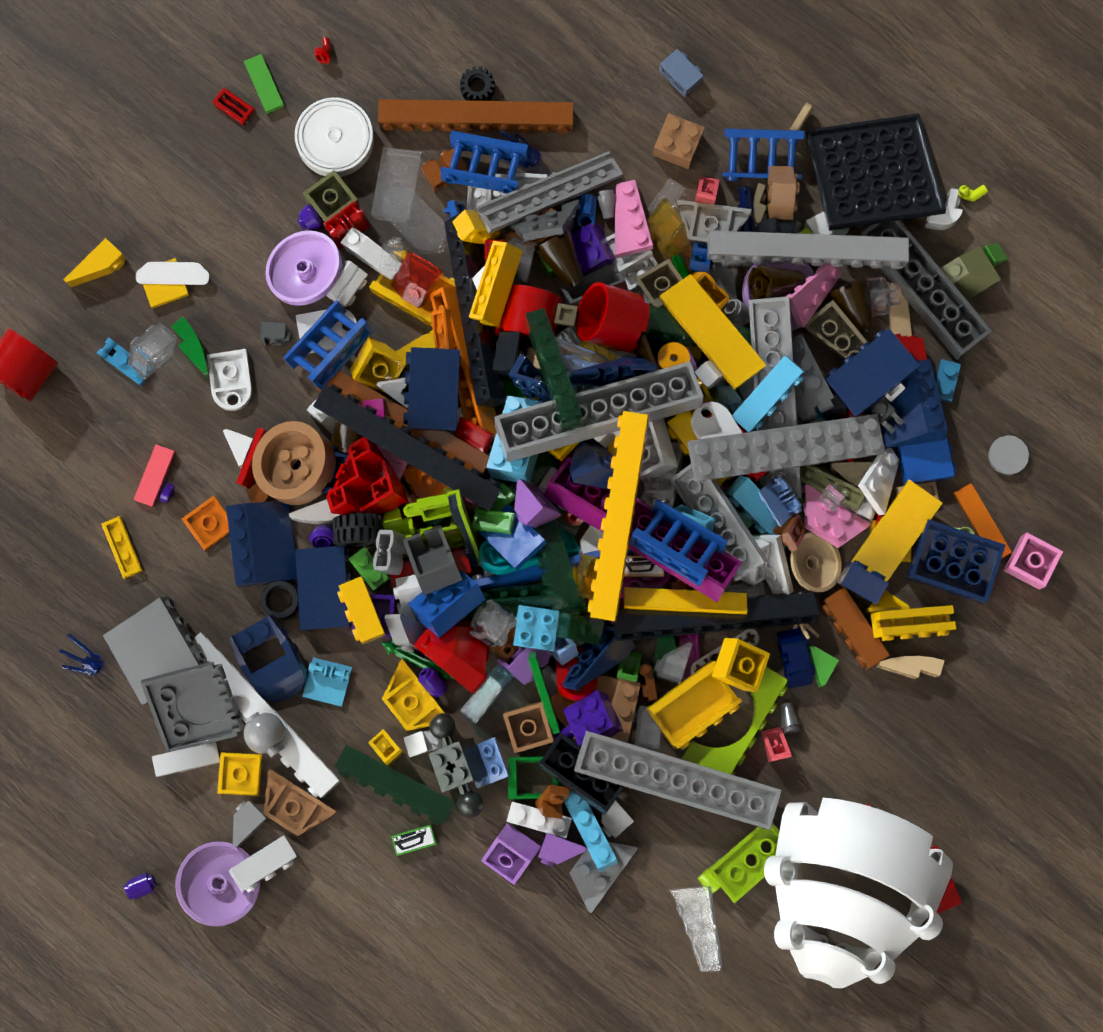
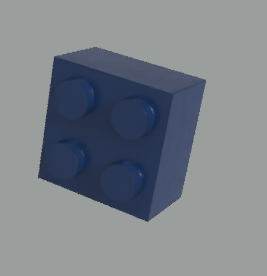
(862, 582)

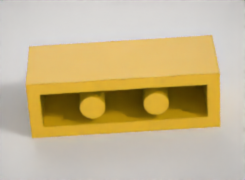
(360, 610)

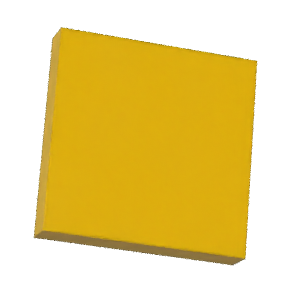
(164, 293)
(239, 774)

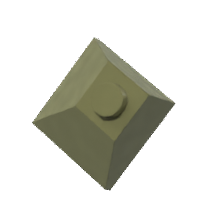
(972, 273)

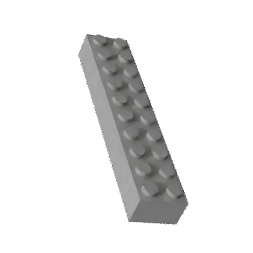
(654, 394)

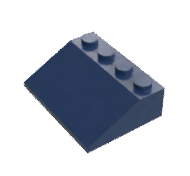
(919, 409)
(261, 543)
(956, 562)

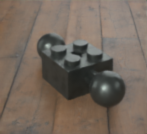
(457, 765)

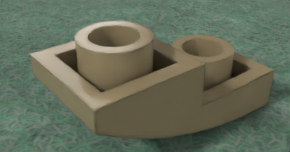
(758, 211)

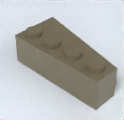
(835, 331)

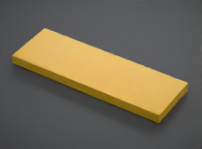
(712, 331)
(897, 530)

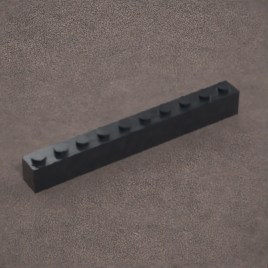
(479, 338)
(407, 446)
(761, 613)

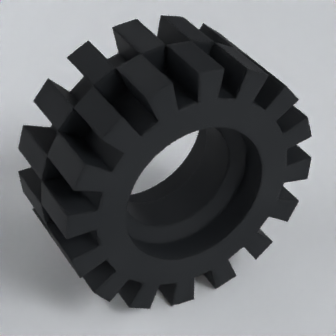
(473, 75)

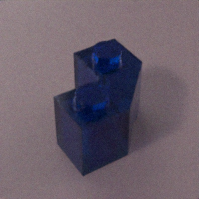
(795, 658)

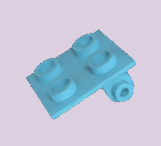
(536, 628)
(327, 681)

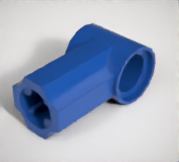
(587, 210)

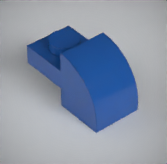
(698, 259)

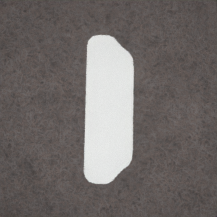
(172, 273)

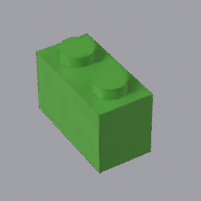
(364, 564)

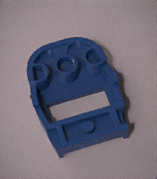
(281, 677)

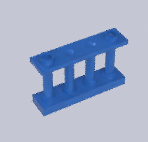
(754, 136)
(487, 146)
(341, 353)
(670, 558)

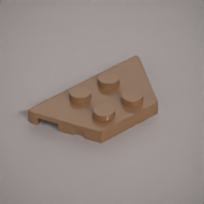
(293, 806)

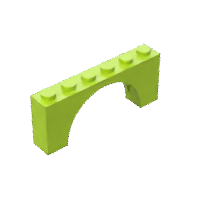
(727, 757)

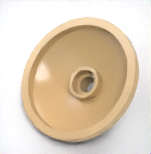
(816, 563)

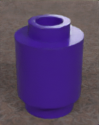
(432, 682)
(140, 886)

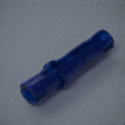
(745, 202)

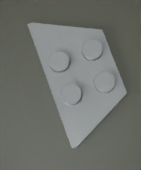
(704, 217)
(593, 884)

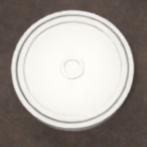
(334, 136)

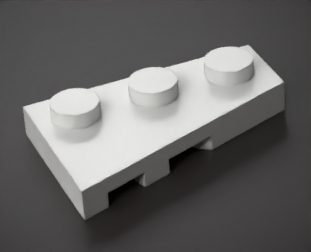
(879, 480)

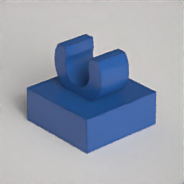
(454, 207)

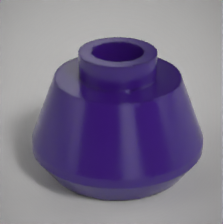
(309, 218)
(322, 536)

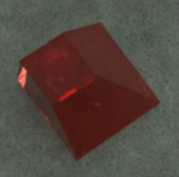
(416, 279)

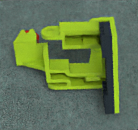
(448, 504)

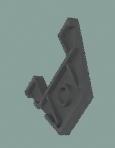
(546, 225)

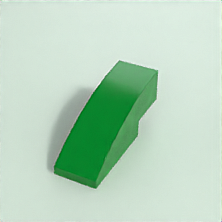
(191, 345)

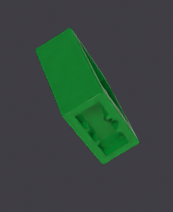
(512, 778)

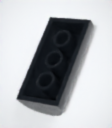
(560, 764)

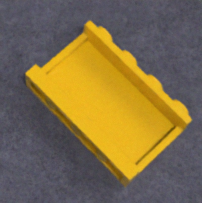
(384, 290)
(693, 707)

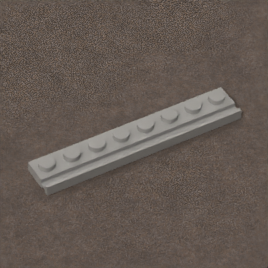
(548, 192)

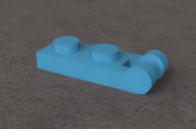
(120, 360)

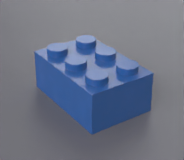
(447, 606)

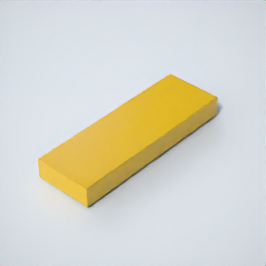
(122, 547)

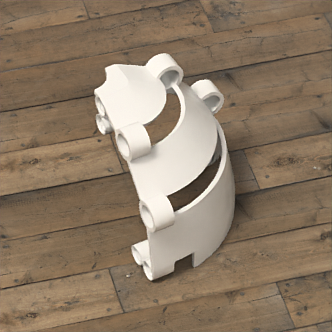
(864, 843)

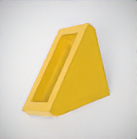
(886, 603)

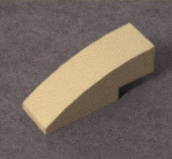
(912, 666)

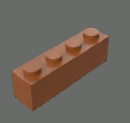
(854, 628)

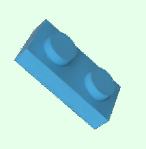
(947, 379)

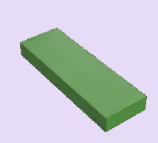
(263, 83)

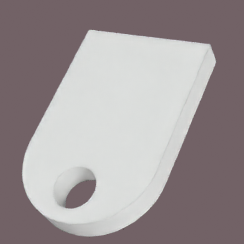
(306, 320)
(229, 377)
(718, 425)

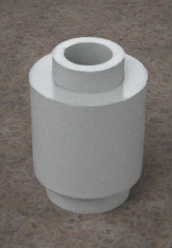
(737, 311)

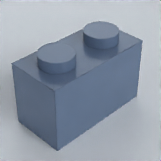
(681, 72)

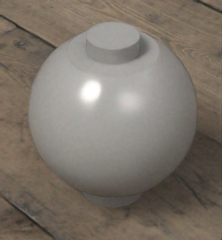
(264, 733)

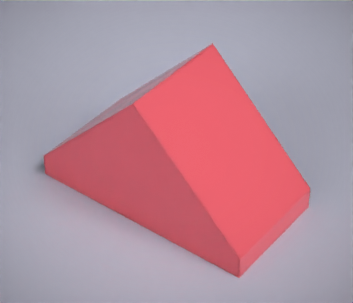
(707, 190)
(775, 744)

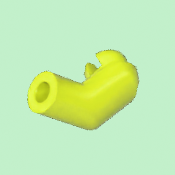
(972, 195)

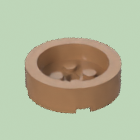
(279, 452)

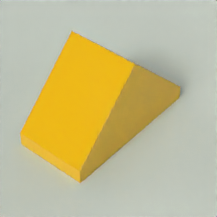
(385, 747)

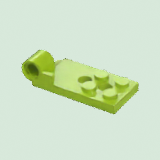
(733, 872)

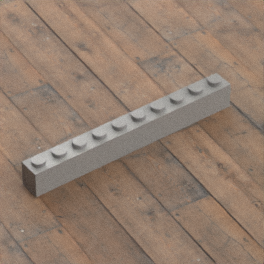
(807, 248)

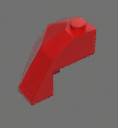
(365, 482)
(457, 654)

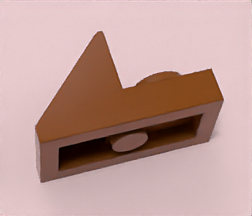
(791, 532)
(551, 801)

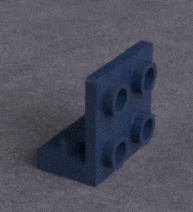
(529, 379)

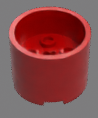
(524, 300)
(612, 317)
(23, 365)

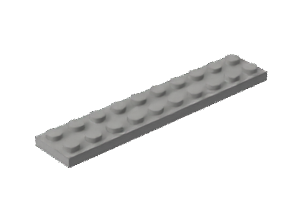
(772, 341)
(785, 447)
(677, 780)

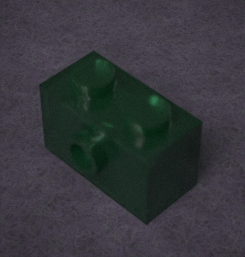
(579, 628)

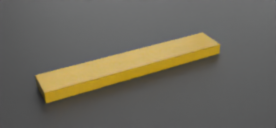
(683, 601)

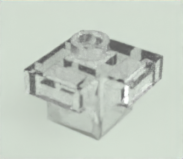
(882, 295)

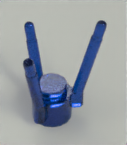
(534, 154)
(91, 664)

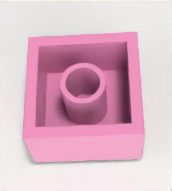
(1033, 561)

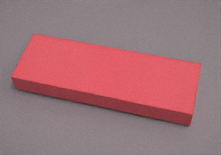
(154, 475)

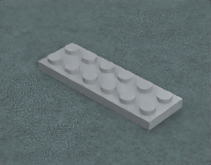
(710, 499)

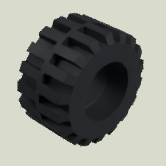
(356, 529)

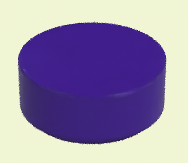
(167, 493)

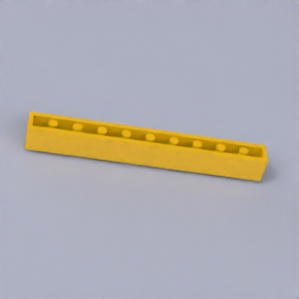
(619, 516)

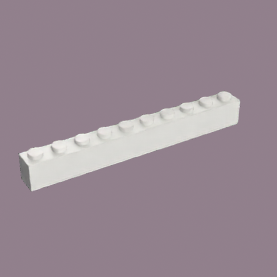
(296, 751)

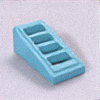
(701, 518)

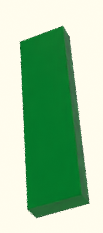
(544, 692)

